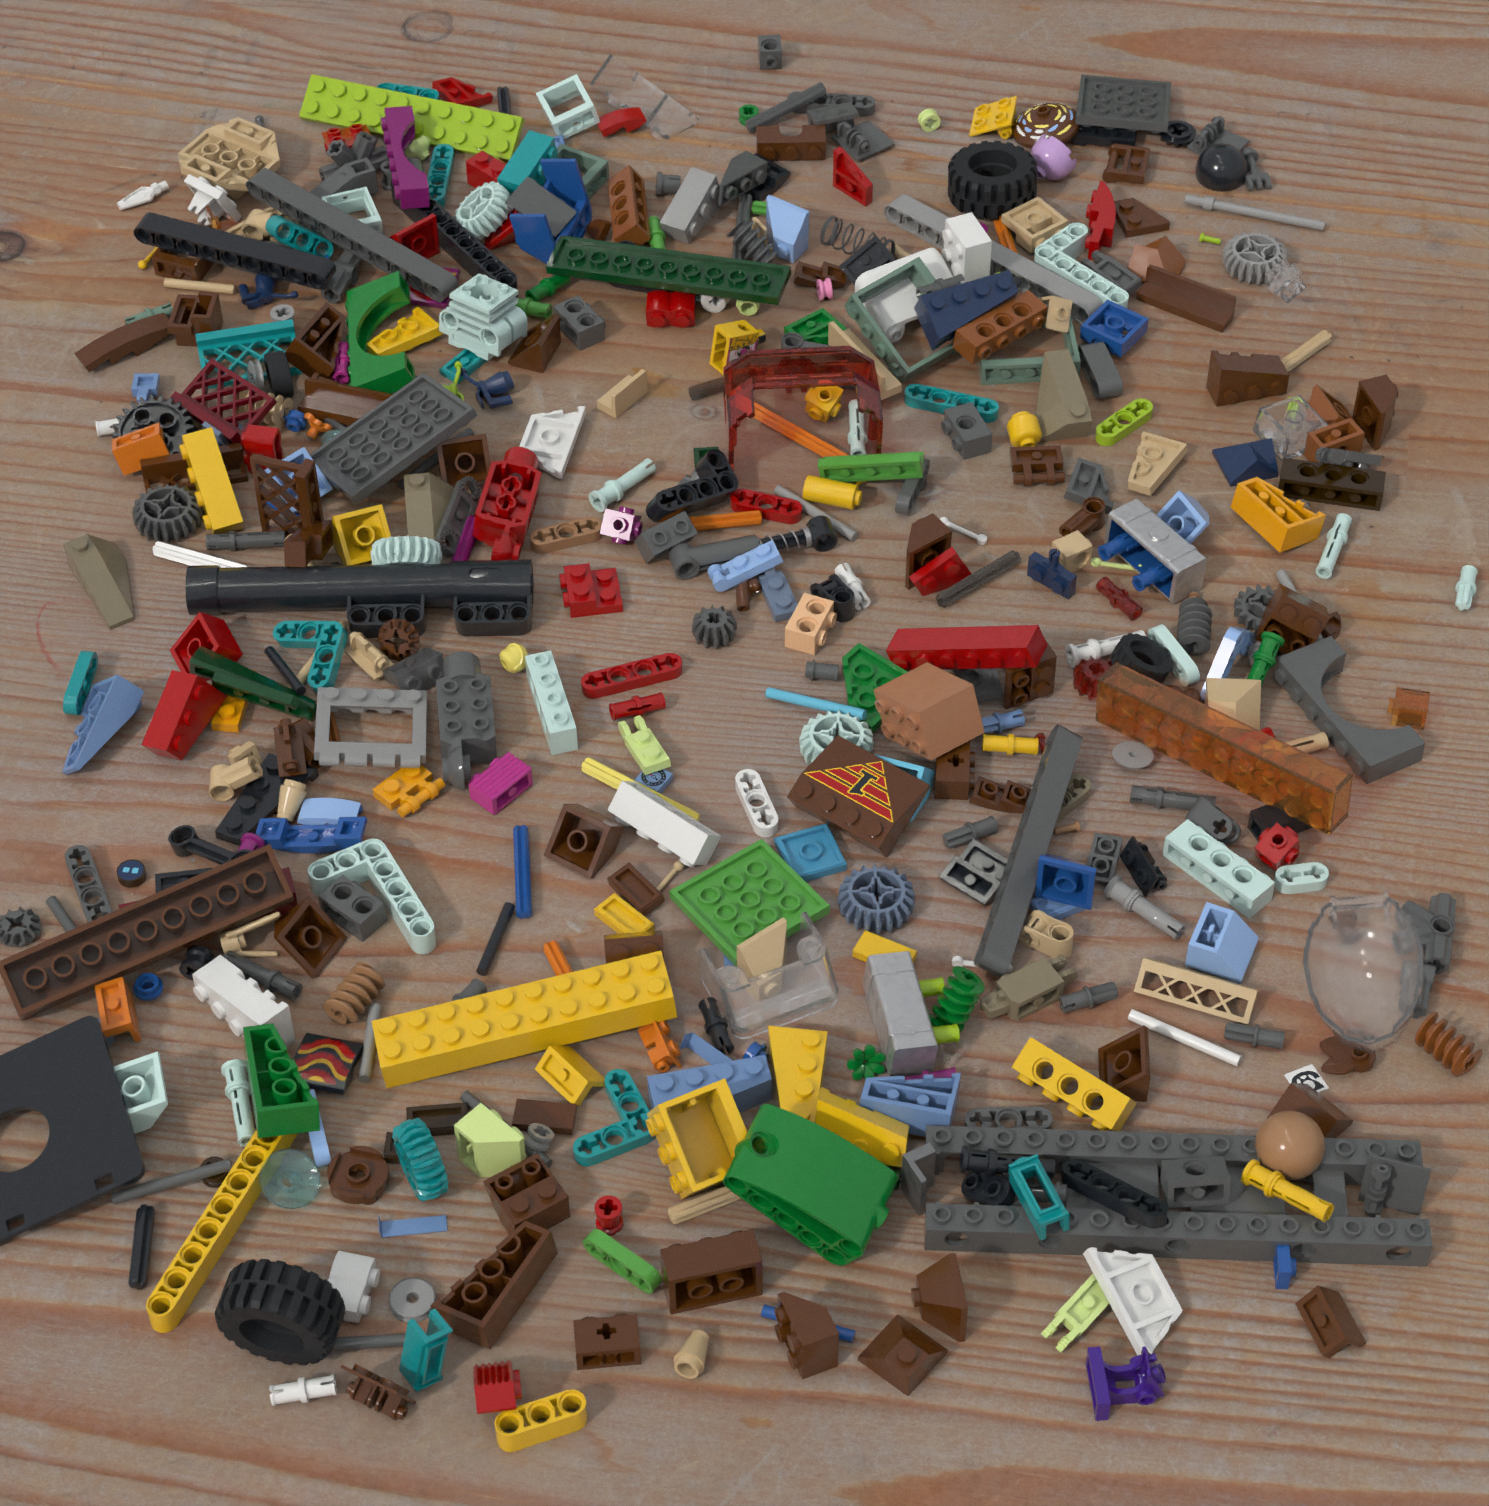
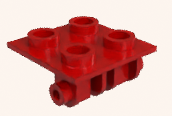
(347, 134)

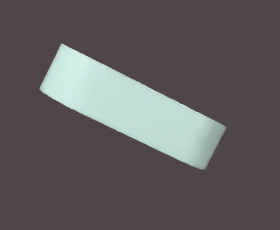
(1301, 878)

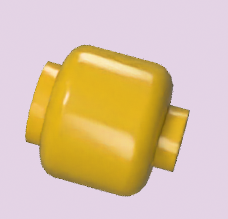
(1024, 429)

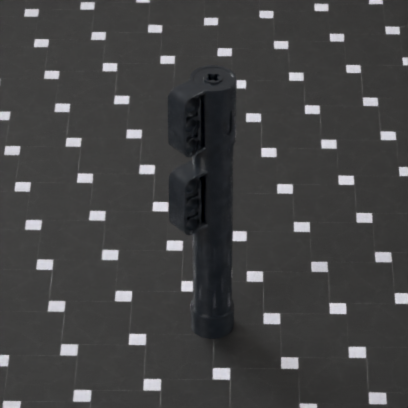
(376, 593)

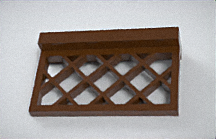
(304, 485)

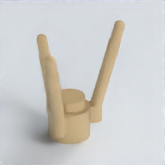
(235, 939)

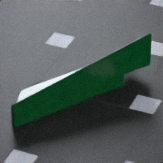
(249, 685)

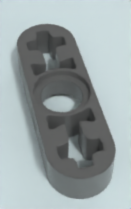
(910, 492)
(985, 1116)

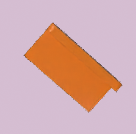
(137, 446)
(117, 1008)

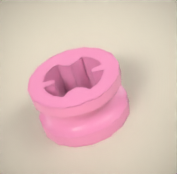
(824, 289)

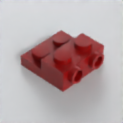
(590, 590)

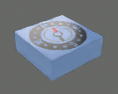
(657, 781)

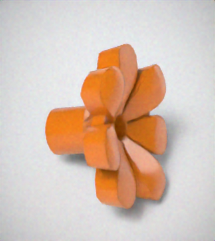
(316, 426)

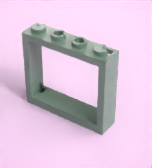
(919, 276)
(1023, 369)

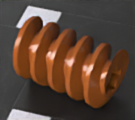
(1446, 1047)

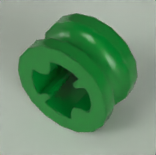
(747, 112)

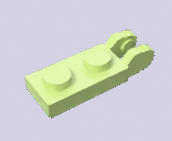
(644, 746)
(1078, 1311)

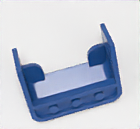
(533, 230)

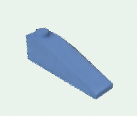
(104, 713)

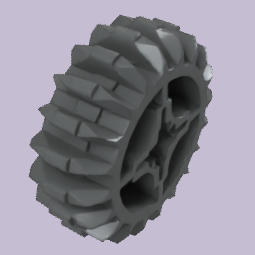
(167, 513)

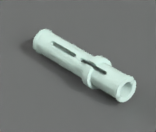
(857, 429)
(1336, 539)

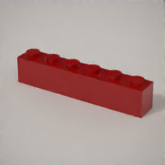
(968, 647)

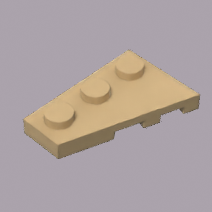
(1154, 462)

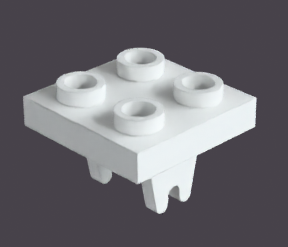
(215, 197)

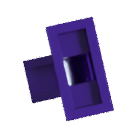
(1103, 1378)

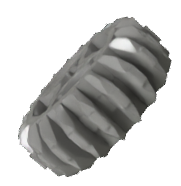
(1252, 256)

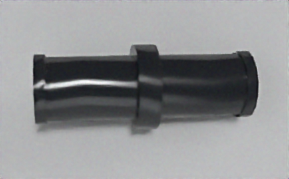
(716, 1025)

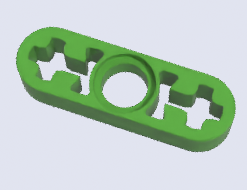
(622, 1261)

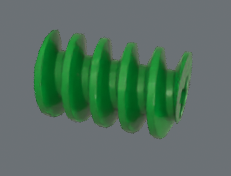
(958, 998)

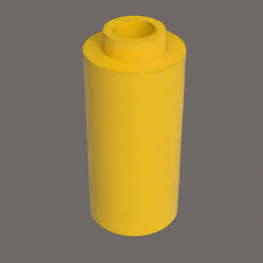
(831, 492)

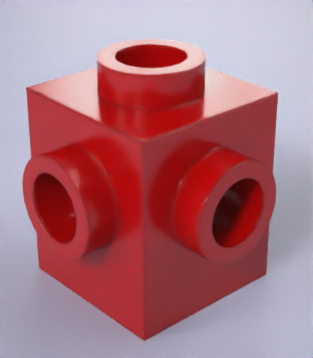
(1277, 846)

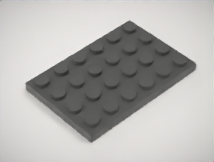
(391, 437)

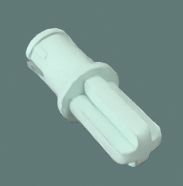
(1466, 587)

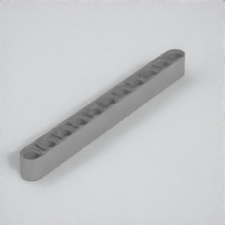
(929, 225)

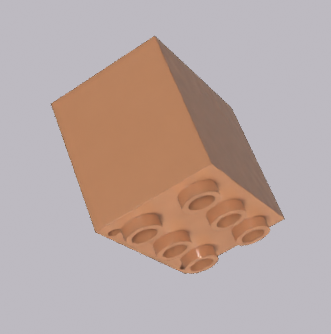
(929, 711)

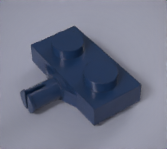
(1051, 573)

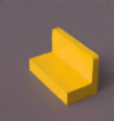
(568, 1073)

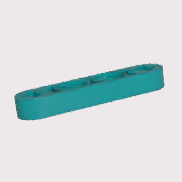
(440, 176)
(916, 395)

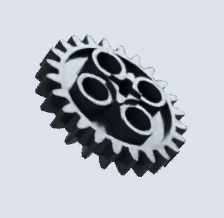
(156, 412)

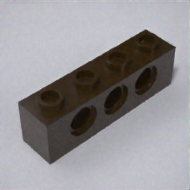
(1332, 484)

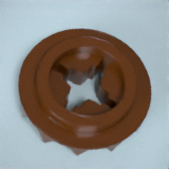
(406, 631)

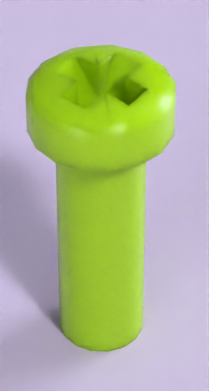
(1209, 239)

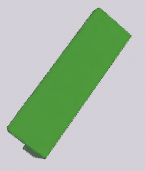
(872, 467)

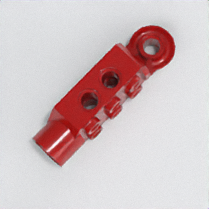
(508, 503)

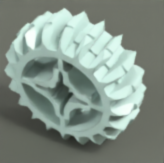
(484, 209)
(406, 551)
(823, 730)

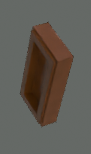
(635, 889)
(555, 1115)

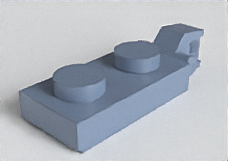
(777, 594)

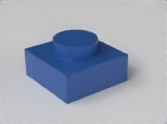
(1283, 1267)

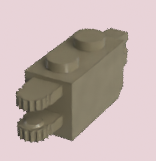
(1028, 989)

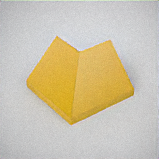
(356, 533)

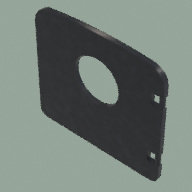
(90, 1131)

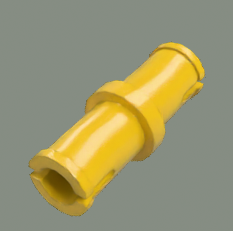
(1010, 744)

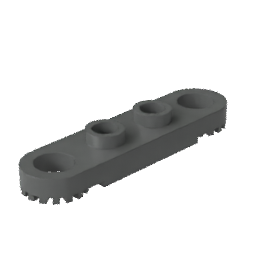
(458, 509)

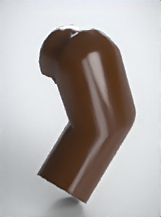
(744, 591)

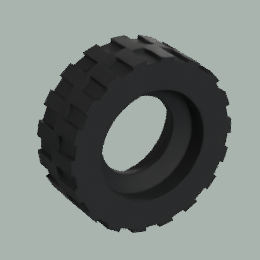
(1143, 656)

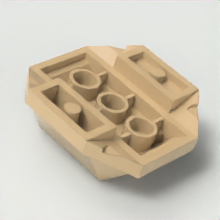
(230, 155)

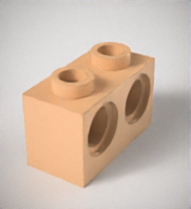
(810, 624)

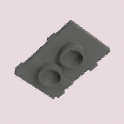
(534, 199)

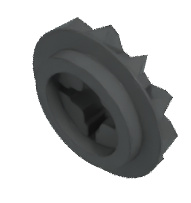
(19, 935)

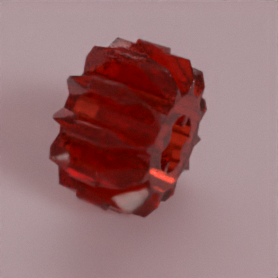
(1087, 675)

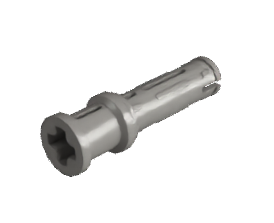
(1133, 900)

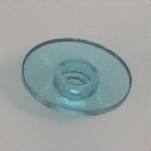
(298, 1169)

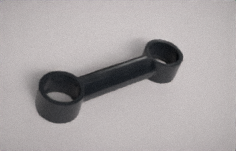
(200, 847)

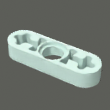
(1183, 666)

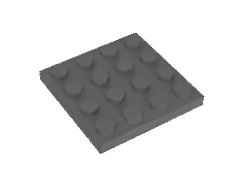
(1123, 103)

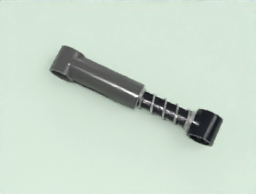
(690, 560)

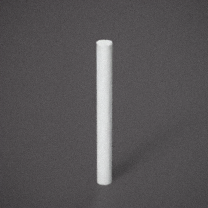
(1184, 1037)

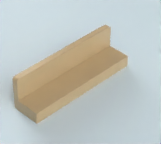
(887, 382)

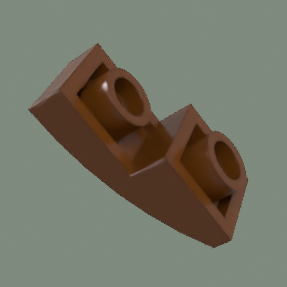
(998, 797)

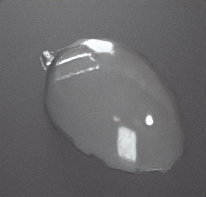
(1364, 969)

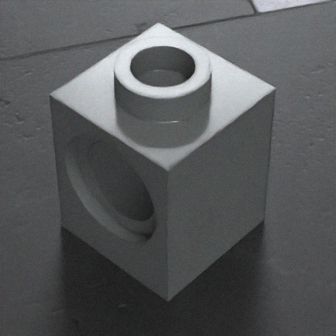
(769, 52)

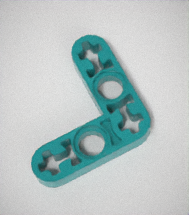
(321, 642)
(626, 1128)

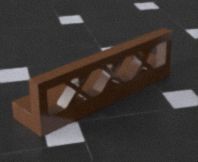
(173, 467)

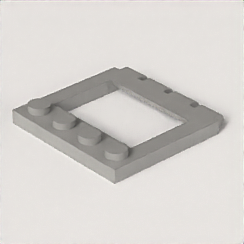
(359, 753)

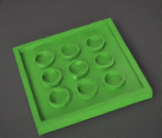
(747, 896)

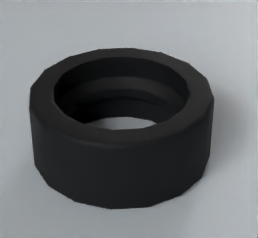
(278, 374)

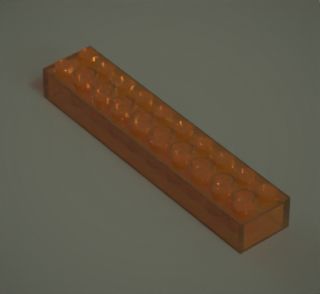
(1224, 748)

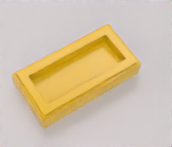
(622, 916)
(874, 944)

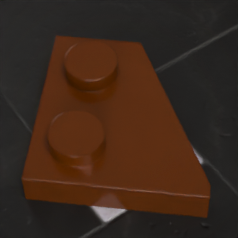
(1138, 219)

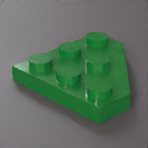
(862, 674)

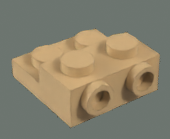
(1034, 223)

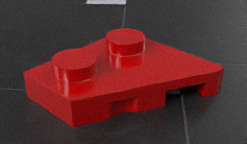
(457, 92)
(940, 573)

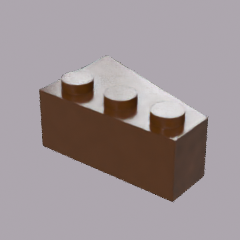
(317, 343)
(1245, 378)

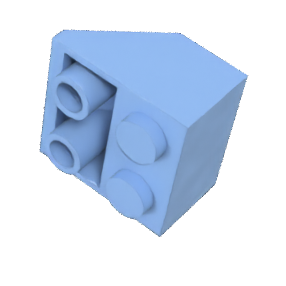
(1221, 944)

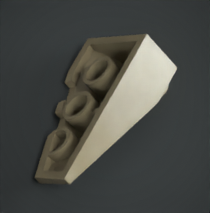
(1061, 399)
(425, 503)
(103, 576)

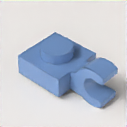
(145, 385)

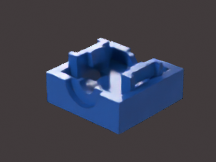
(1108, 325)

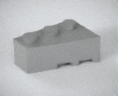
(691, 206)

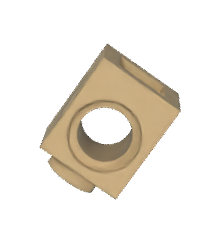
(1074, 551)

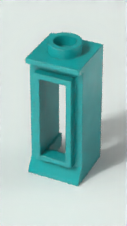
(1026, 1168)
(424, 1352)

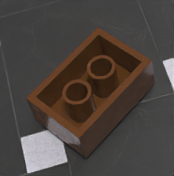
(711, 1271)

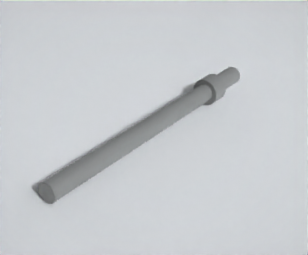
(1209, 203)

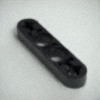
(1144, 1209)

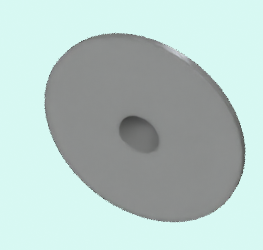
(1132, 754)

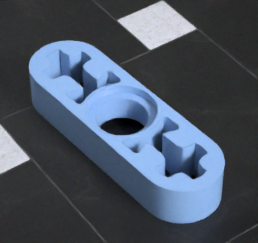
(319, 1143)

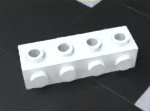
(663, 823)

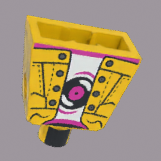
(732, 341)

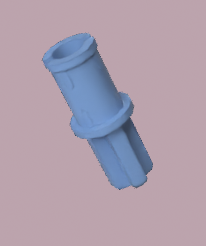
(1003, 721)

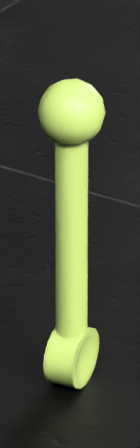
(1097, 562)

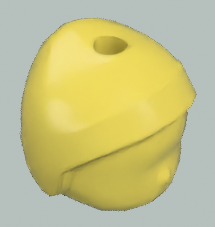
(513, 657)

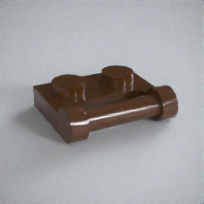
(1134, 164)

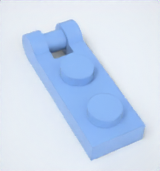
(744, 566)

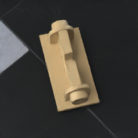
(367, 655)

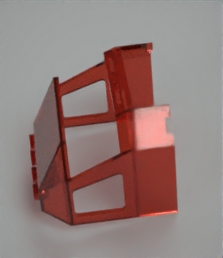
(799, 369)

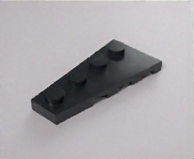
(257, 801)

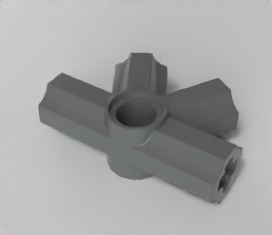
(361, 148)
(1435, 929)

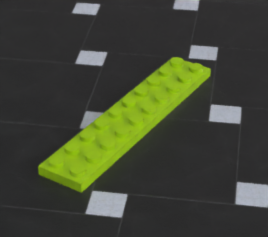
(461, 126)

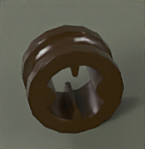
(216, 1180)

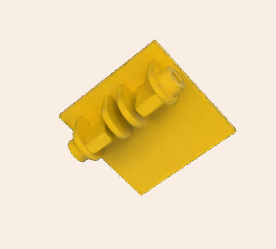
(995, 116)

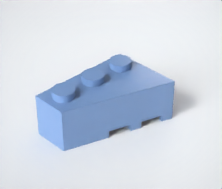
(913, 1101)

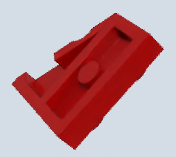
(850, 178)

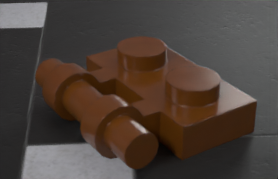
(1037, 459)

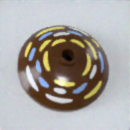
(1045, 118)

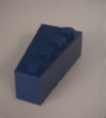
(955, 306)

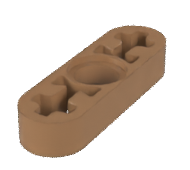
(559, 543)

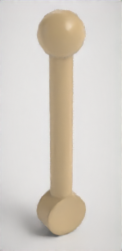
(678, 866)

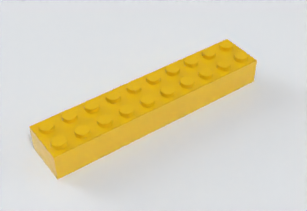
(523, 1019)

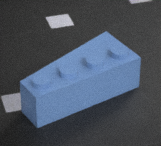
(747, 1080)

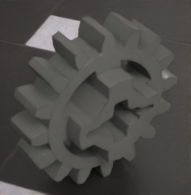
(1251, 606)

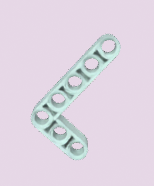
(1059, 254)
(375, 863)

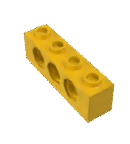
(1115, 1105)

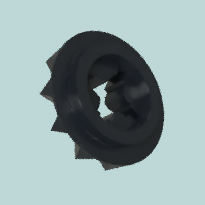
(1183, 134)

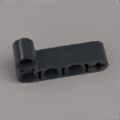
(714, 487)

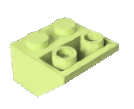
(487, 1142)

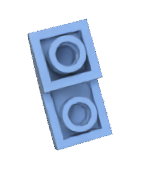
(326, 810)

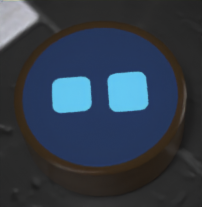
(131, 873)

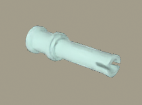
(614, 489)
(238, 1092)

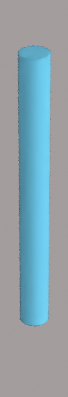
(814, 703)

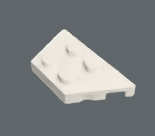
(553, 438)
(1136, 1294)

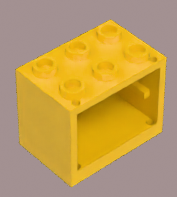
(697, 1136)

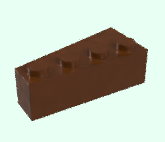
(498, 1286)

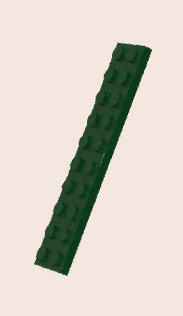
(669, 270)

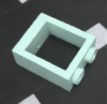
(564, 123)
(357, 200)

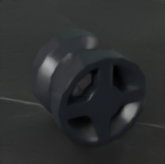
(195, 959)

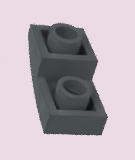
(1105, 856)

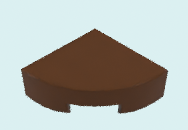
(599, 229)
(1333, 626)

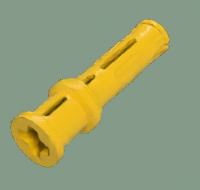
(1274, 1185)

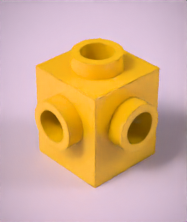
(823, 402)

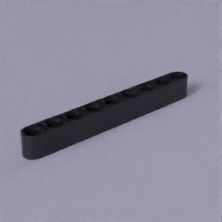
(462, 244)
(235, 251)

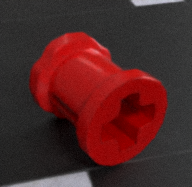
(608, 1213)

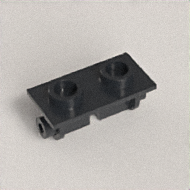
(1140, 865)

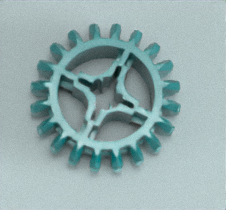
(420, 1159)

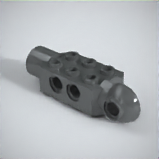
(464, 717)

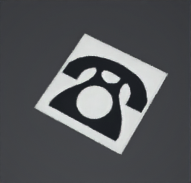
(1309, 1076)

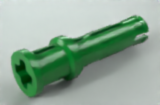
(1265, 656)

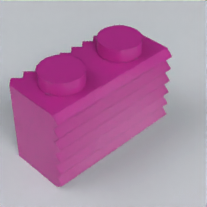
(500, 783)

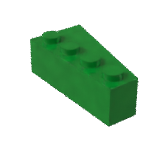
(277, 1090)

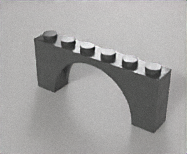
(1367, 751)

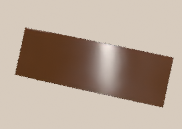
(308, 544)

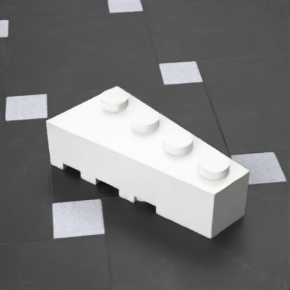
(240, 999)

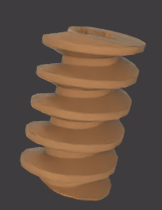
(353, 994)

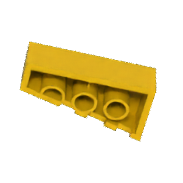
(211, 481)
(797, 1068)

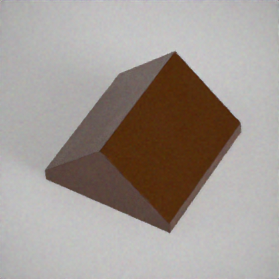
(538, 346)
(464, 458)
(1126, 1064)
(1308, 1101)

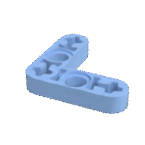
(1234, 643)

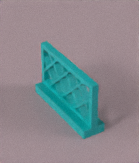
(245, 339)

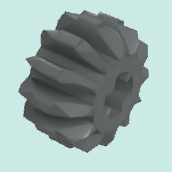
(714, 627)

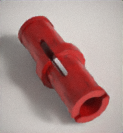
(637, 706)

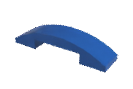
(311, 837)

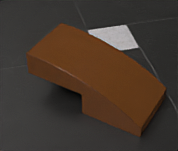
(808, 274)

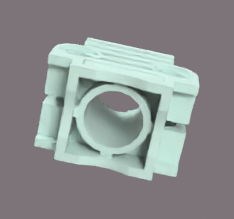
(483, 317)

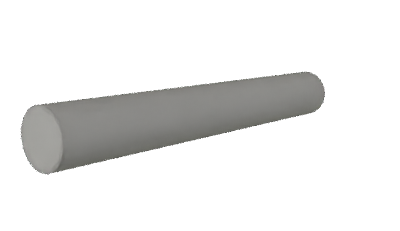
(369, 1044)

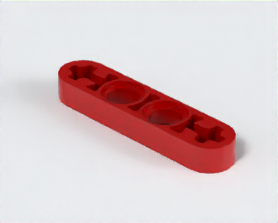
(630, 672)

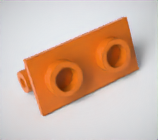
(665, 1051)

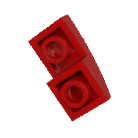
(630, 118)

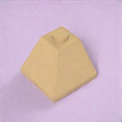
(1235, 698)
(764, 950)

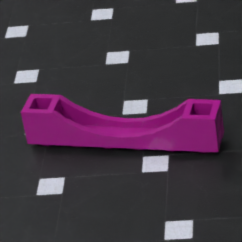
(408, 181)

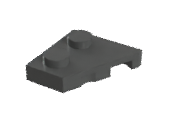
(1087, 482)

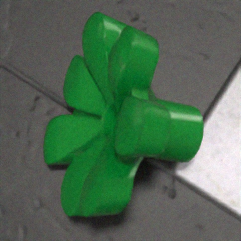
(866, 1062)

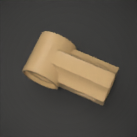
(227, 778)

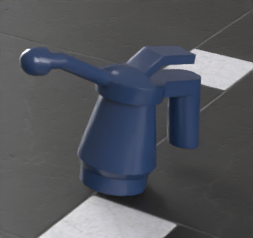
(264, 292)
(497, 384)

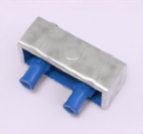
(1165, 556)

